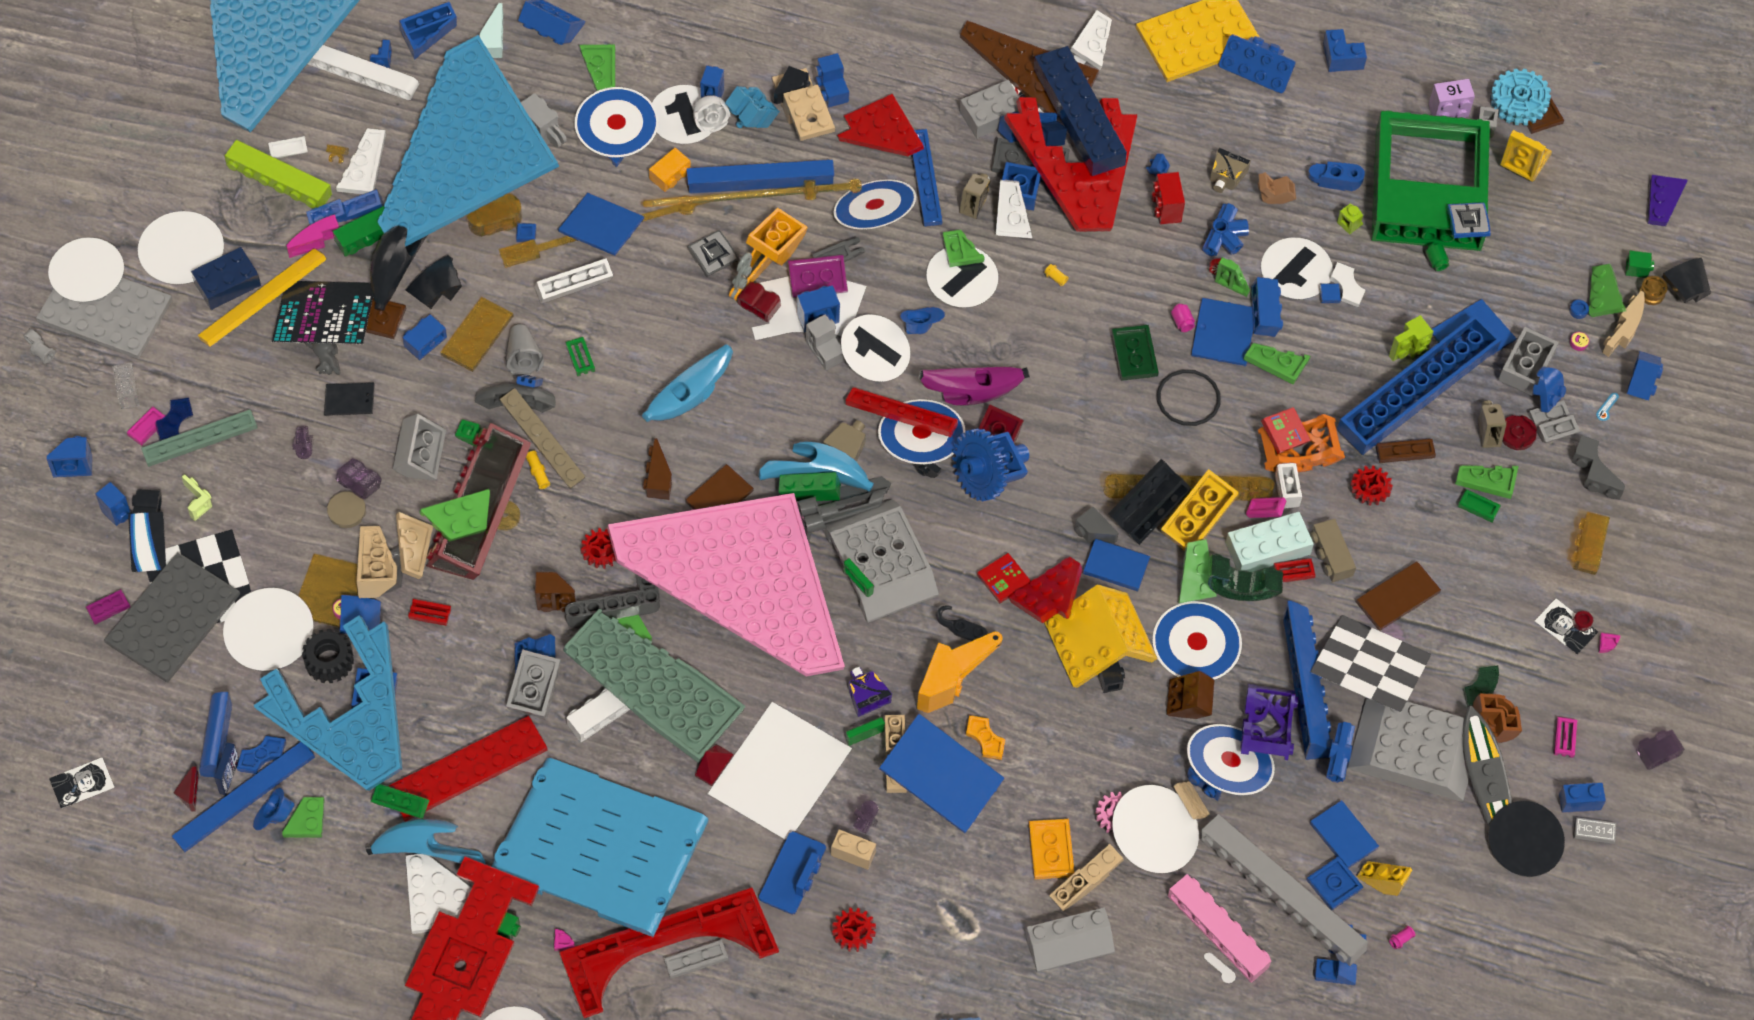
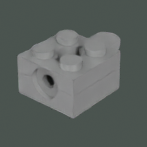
(544, 119)

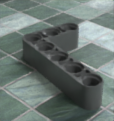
(620, 601)

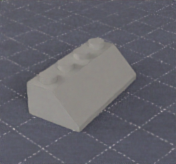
(1070, 940)

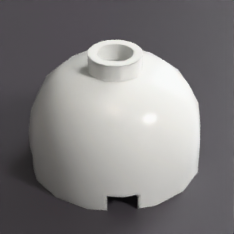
(711, 113)

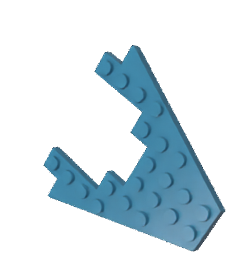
(364, 739)

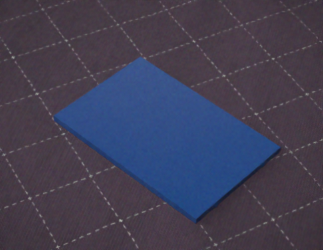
(941, 773)

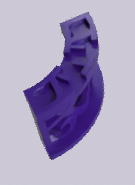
(1274, 743)

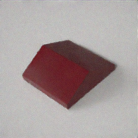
(1000, 421)

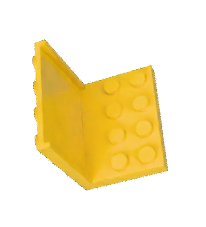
(1098, 634)

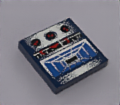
(226, 768)

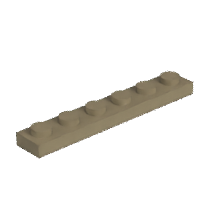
(542, 438)

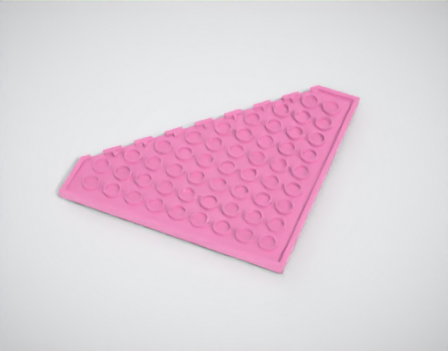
(743, 570)

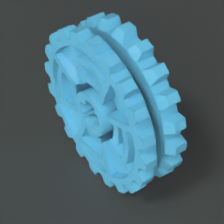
(1520, 96)

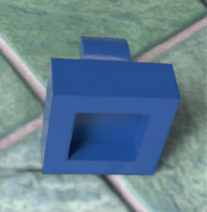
(1158, 165)

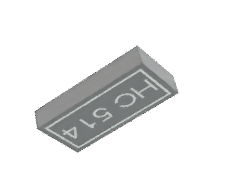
(1595, 830)

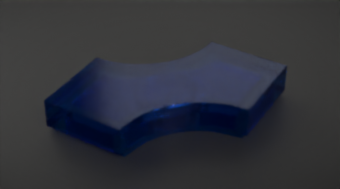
(169, 426)

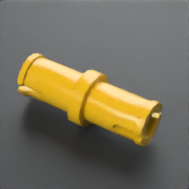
(537, 470)

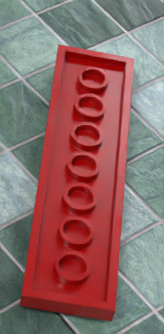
(474, 764)

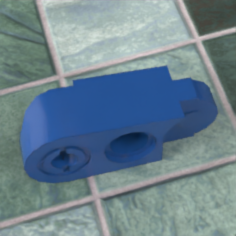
(1347, 177)

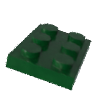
(1135, 352)

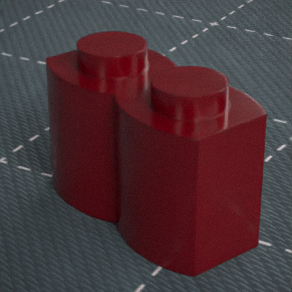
(758, 301)

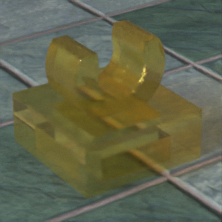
(337, 151)

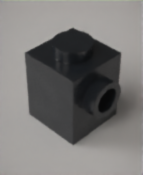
(1112, 678)

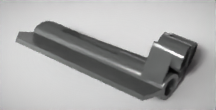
(817, 513)

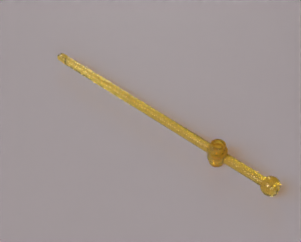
(809, 190)

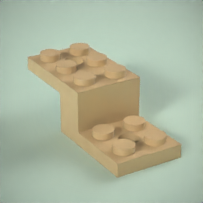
(803, 105)

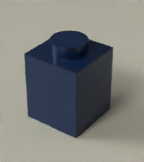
(1054, 133)

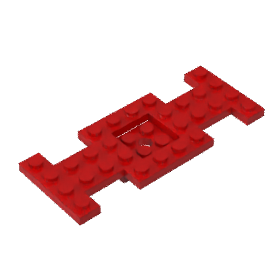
(473, 941)

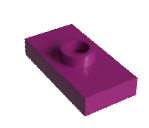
(107, 607)

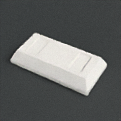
(288, 147)

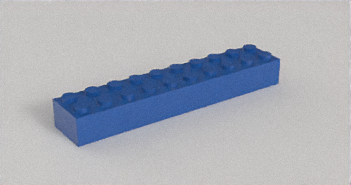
(1418, 384)

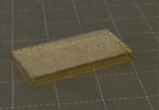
(477, 334)

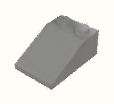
(534, 684)

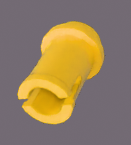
(1052, 272)

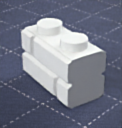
(1288, 484)

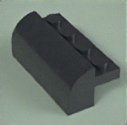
(1150, 501)

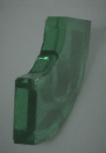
(1485, 684)

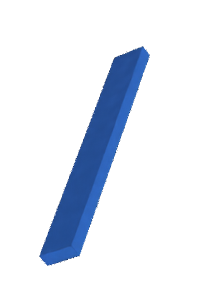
(243, 796)

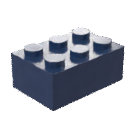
(226, 278)

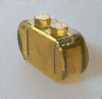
(496, 216)

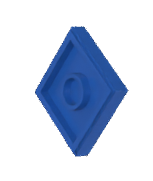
(1334, 883)

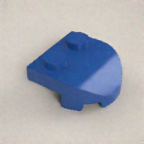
(1549, 387)

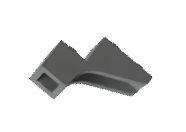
(1599, 477)

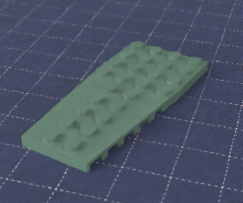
(655, 686)

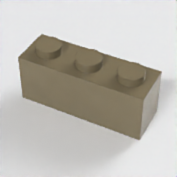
(1333, 550)

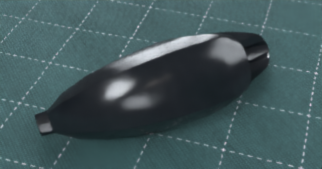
(390, 264)

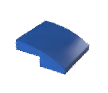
(365, 607)

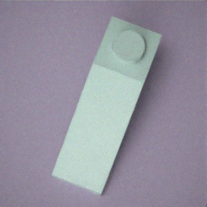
(493, 33)

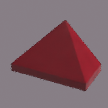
(713, 764)
(188, 789)

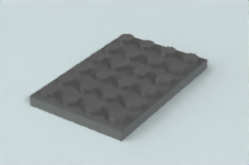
(172, 617)

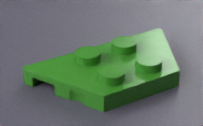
(460, 516)

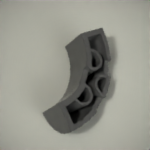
(535, 397)

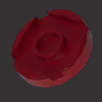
(1519, 432)

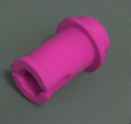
(1402, 937)

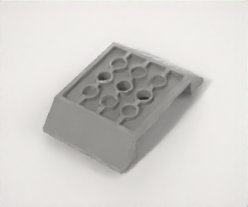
(899, 576)

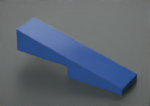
(348, 209)

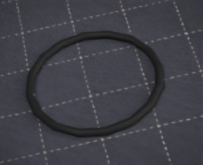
(1179, 421)

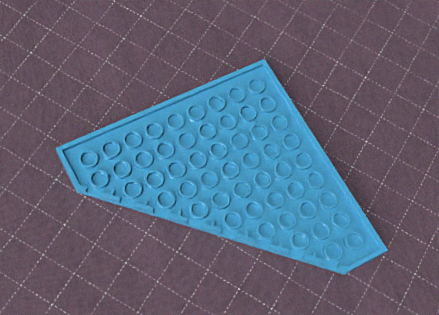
(265, 48)
(467, 148)

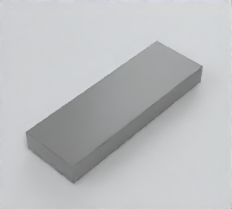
(696, 959)

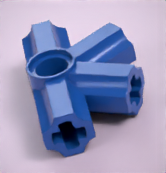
(1231, 231)
(1340, 752)

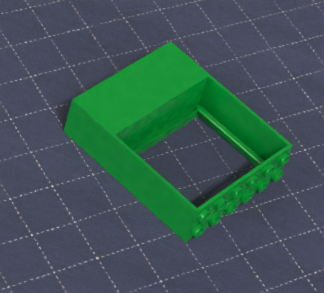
(1418, 210)

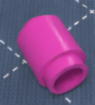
(1183, 317)

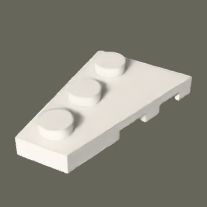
(1093, 39)
(1012, 215)

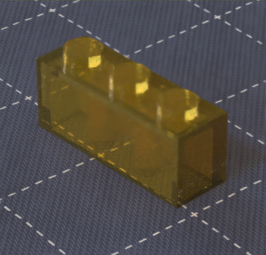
(1590, 543)

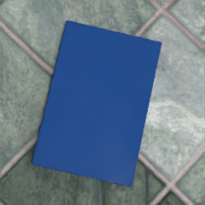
(1116, 565)
(1344, 834)

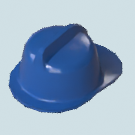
(921, 320)
(274, 810)

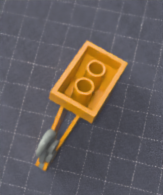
(776, 239)

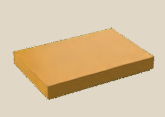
(1051, 849)

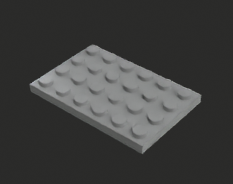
(117, 321)

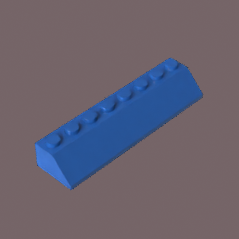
(1307, 686)

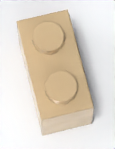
(853, 849)

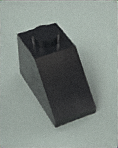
(792, 80)

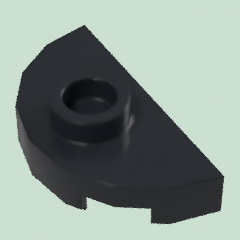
(929, 470)

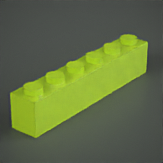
(277, 175)

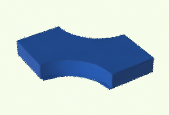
(253, 759)

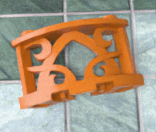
(1326, 454)

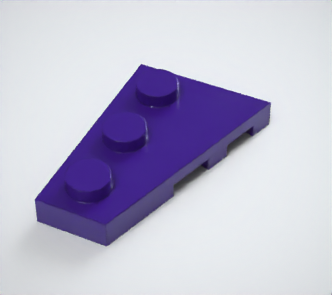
(1663, 198)

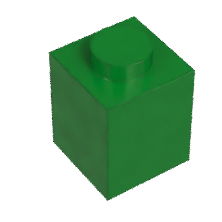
(1639, 264)
(509, 927)

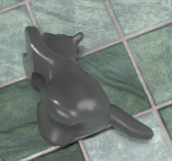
(326, 353)

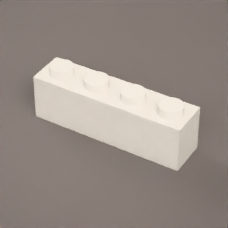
(573, 280)
(595, 715)

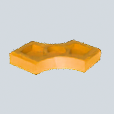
(991, 744)

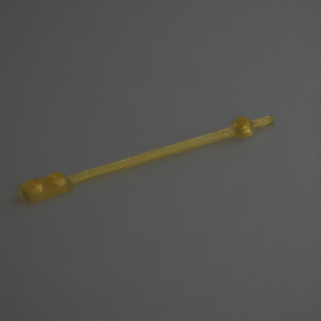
(530, 251)

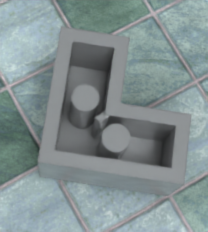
(823, 342)

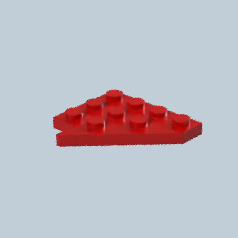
(882, 128)
(1050, 592)

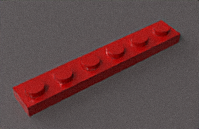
(901, 412)

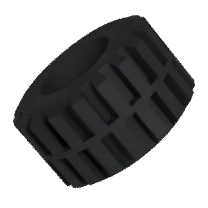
(328, 642)

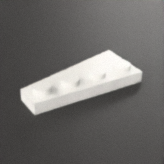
(364, 165)

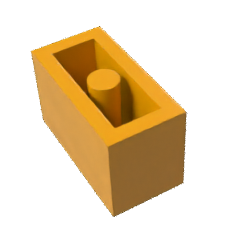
(669, 169)

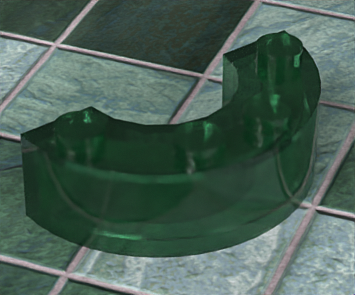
(1243, 584)

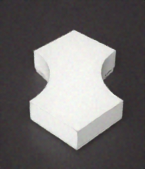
(1350, 290)

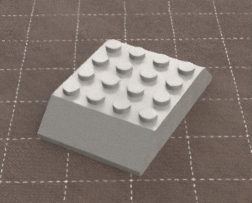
(1412, 748)

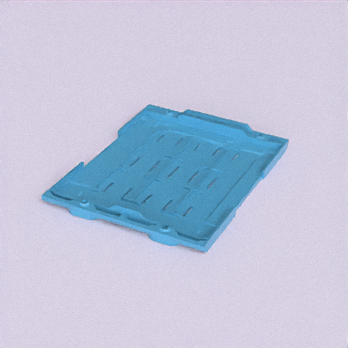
(602, 890)

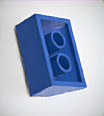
(550, 21)

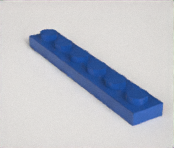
(926, 182)

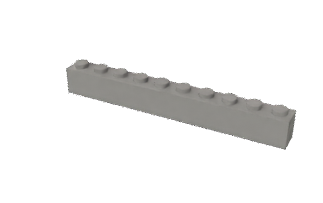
(1284, 890)

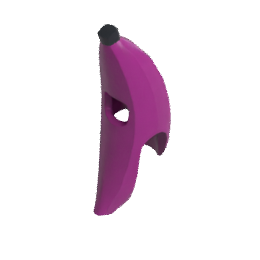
(973, 385)

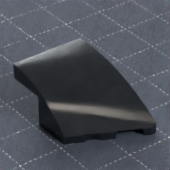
(1689, 280)
(435, 281)

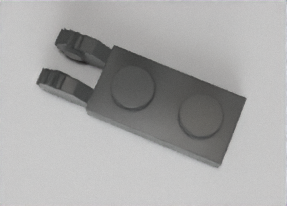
(841, 249)

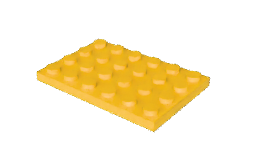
(1193, 35)

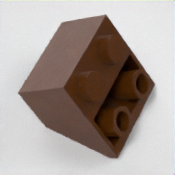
(552, 592)
(1191, 696)

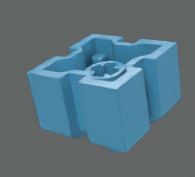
(751, 107)

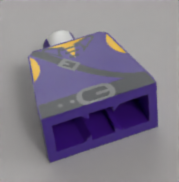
(867, 692)

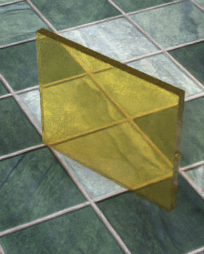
(325, 584)

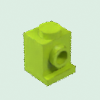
(1353, 215)

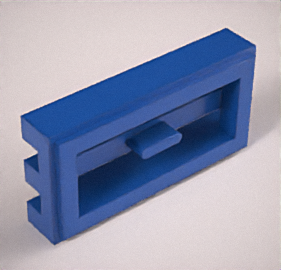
(529, 381)

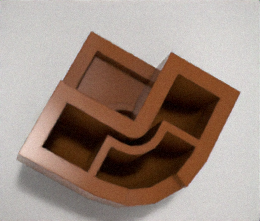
(1500, 716)

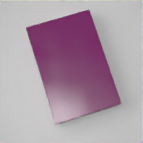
(816, 273)

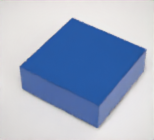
(526, 232)
(1330, 293)

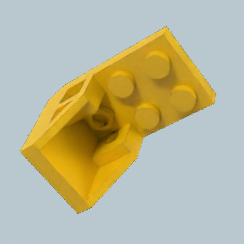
(1525, 156)

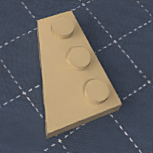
(413, 544)

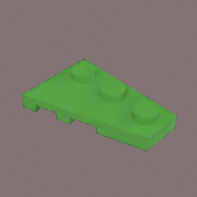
(1604, 292)

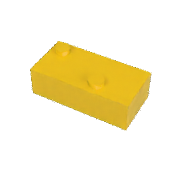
(1200, 510)

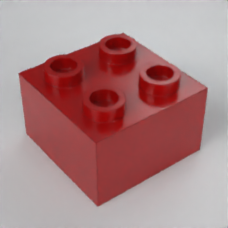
(1168, 198)

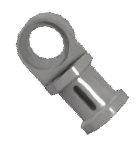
(38, 347)

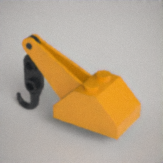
(950, 666)

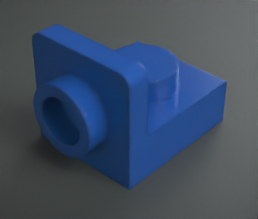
(384, 55)

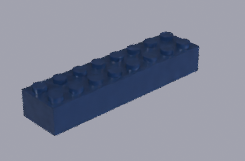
(1080, 111)

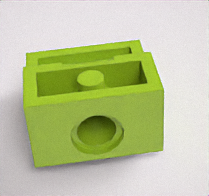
(1413, 340)

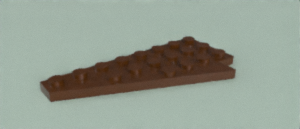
(1015, 61)

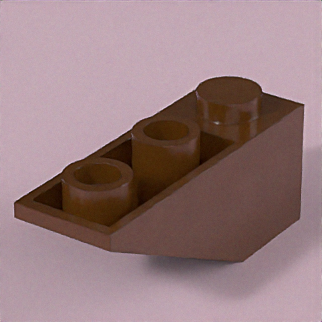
(660, 477)

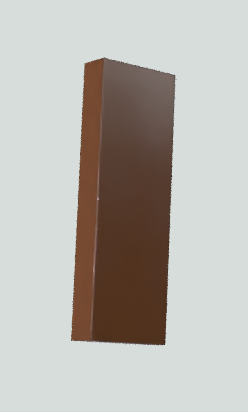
(1405, 450)

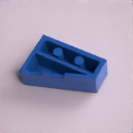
(427, 28)

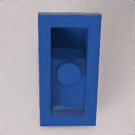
(1335, 972)

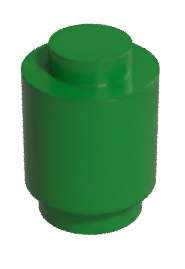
(1437, 256)

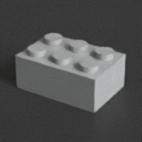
(984, 108)
(1526, 359)

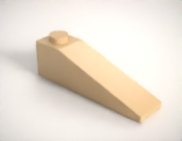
(375, 564)

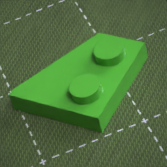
(960, 249)
(1231, 276)
(307, 819)

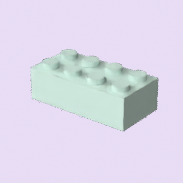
(1269, 543)

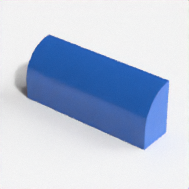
(215, 733)

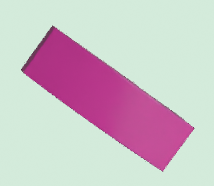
(313, 236)

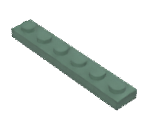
(199, 438)

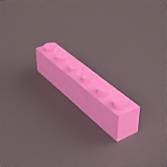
(1219, 928)

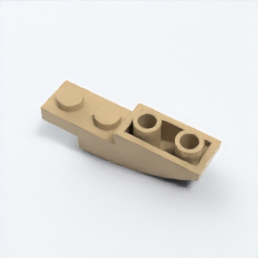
(1626, 325)
(893, 732)
(1087, 878)

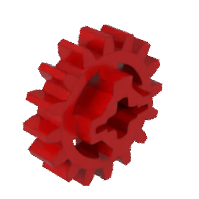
(1379, 491)
(592, 552)
(862, 927)

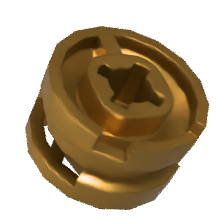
(1653, 290)

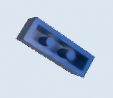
(1266, 306)

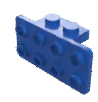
(1257, 62)
(792, 873)

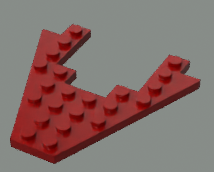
(1085, 199)

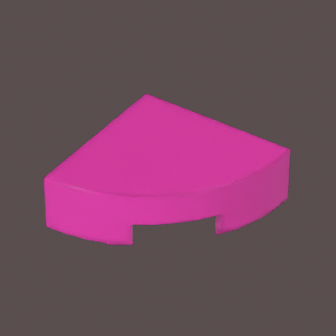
(1608, 642)
(562, 941)

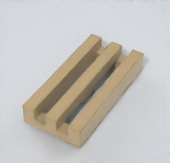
(1191, 800)

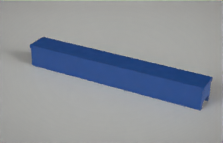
(759, 176)

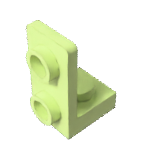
(200, 505)

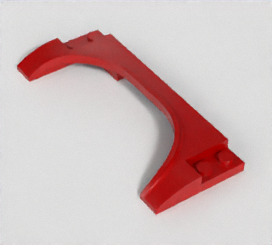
(730, 917)

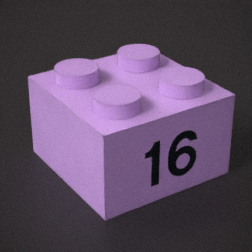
(1452, 99)

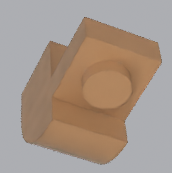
(1276, 191)

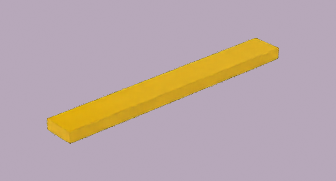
(262, 297)

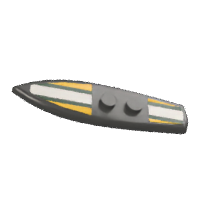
(1485, 765)

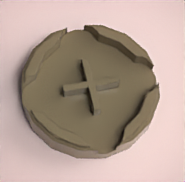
(346, 509)

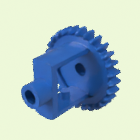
(982, 465)

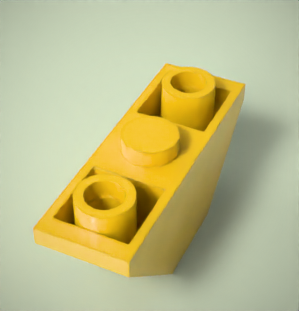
(1385, 877)

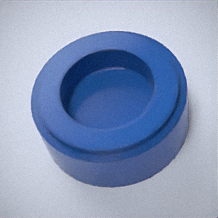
(1579, 309)

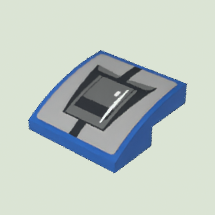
(1469, 220)

